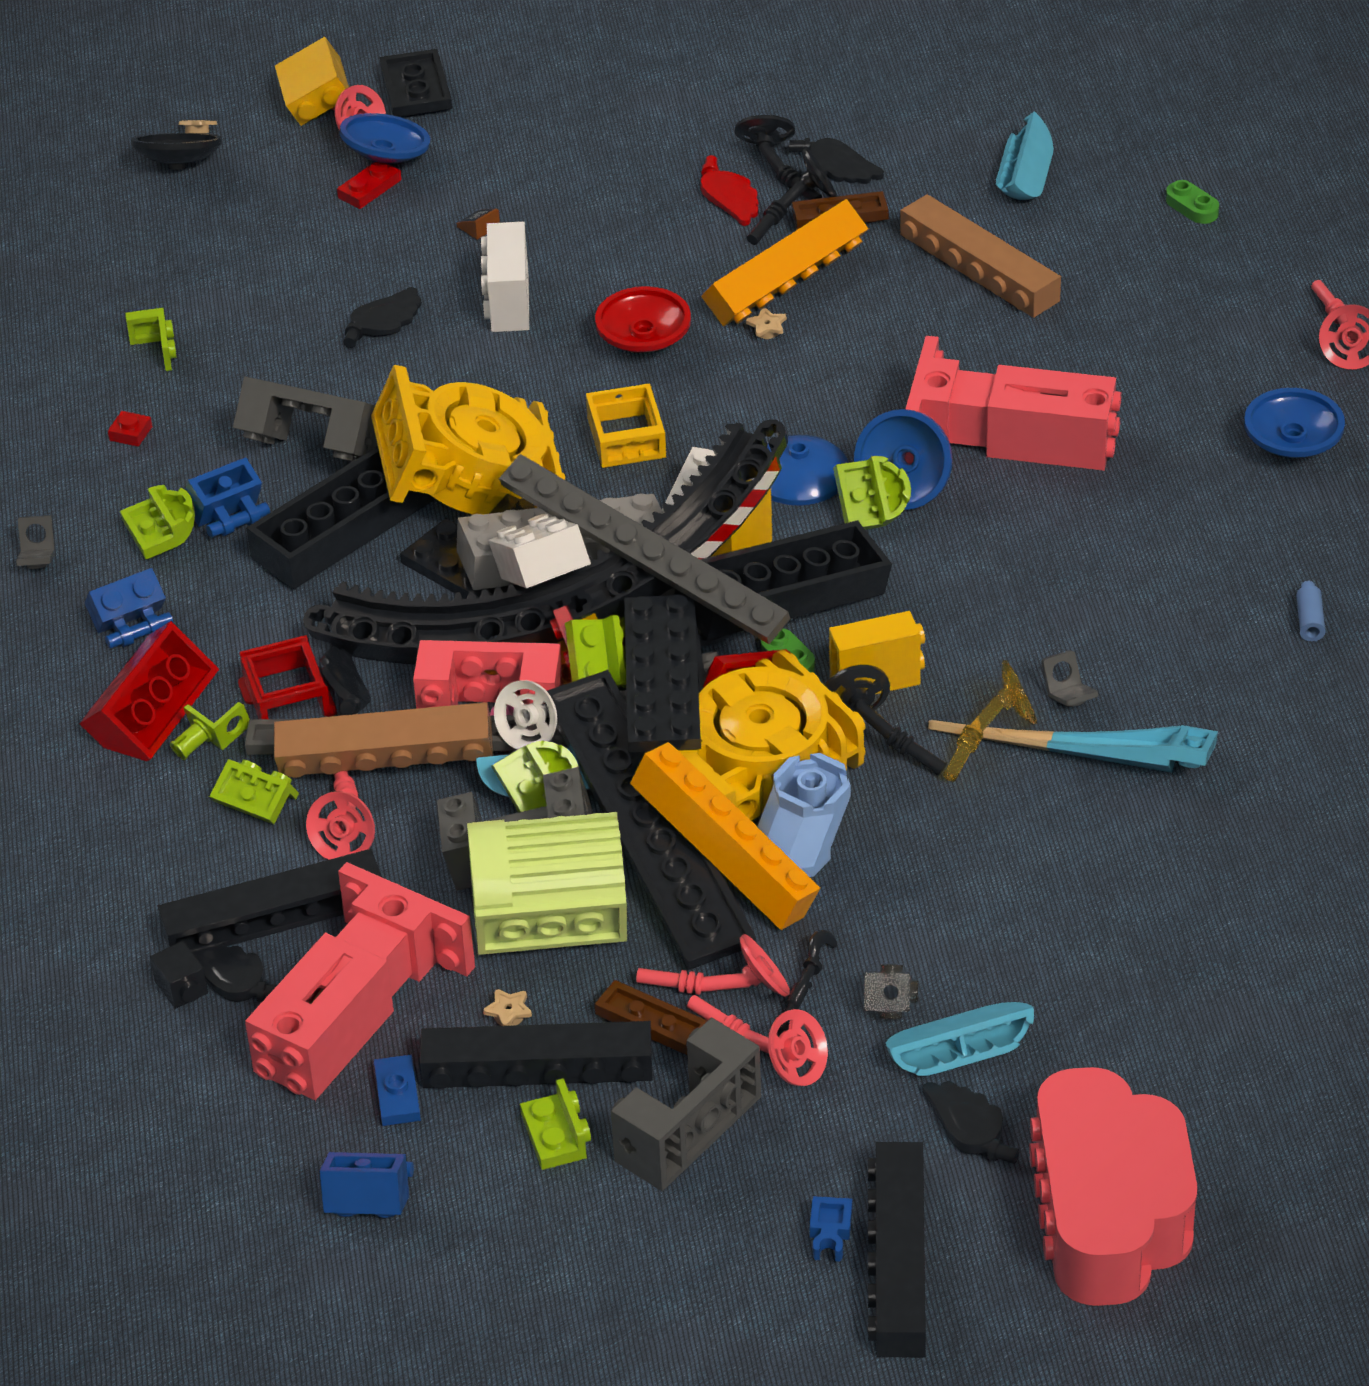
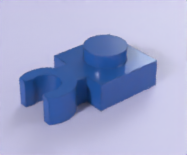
(830, 1224)

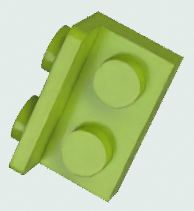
(596, 648)
(253, 791)
(556, 1128)

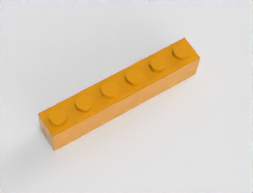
(784, 263)
(725, 835)

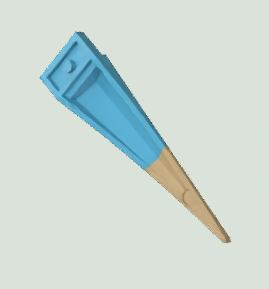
(1141, 748)

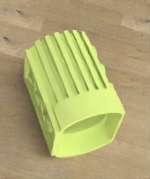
(547, 882)

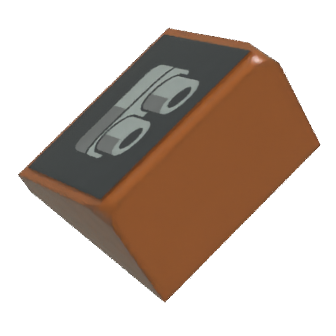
(476, 223)

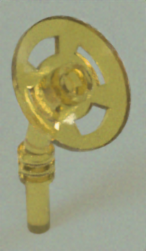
(1010, 696)

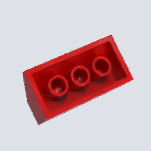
(150, 694)

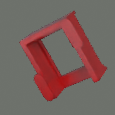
(276, 659)

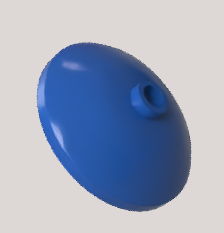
(384, 137)
(1294, 422)
(913, 432)
(807, 471)

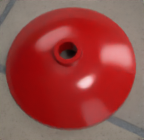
(643, 319)

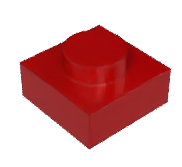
(130, 428)

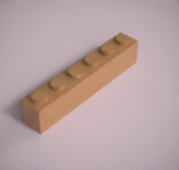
(980, 255)
(383, 739)

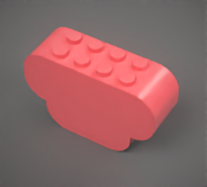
(1111, 1184)

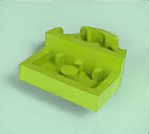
(872, 491)
(160, 521)
(524, 769)

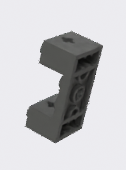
(268, 407)
(564, 797)
(722, 1086)

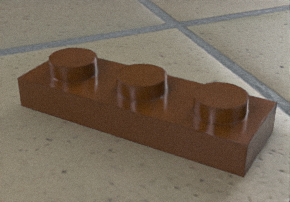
(869, 206)
(668, 1023)

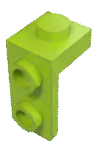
(151, 326)

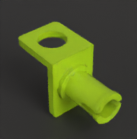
(205, 730)

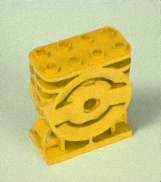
(457, 440)
(760, 727)

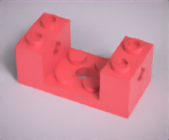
(455, 670)

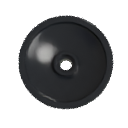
(176, 148)

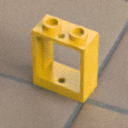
(631, 444)

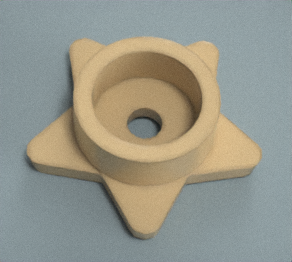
(197, 126)
(767, 324)
(510, 1016)

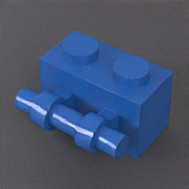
(226, 492)
(126, 601)
(365, 1183)

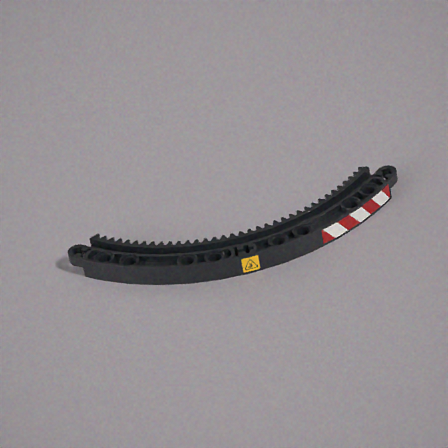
(589, 592)

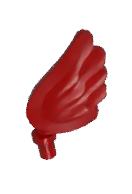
(729, 191)

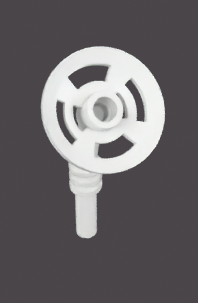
(526, 714)

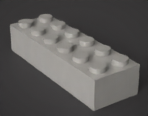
(477, 529)

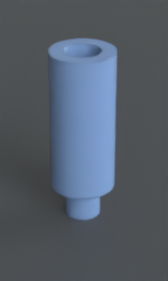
(1310, 612)

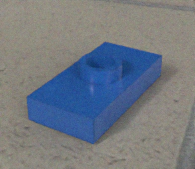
(397, 1090)

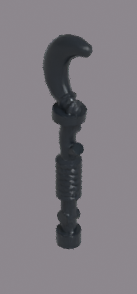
(812, 966)

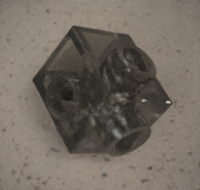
(877, 1000)

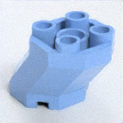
(806, 809)

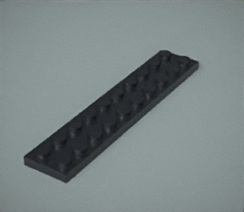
(675, 875)

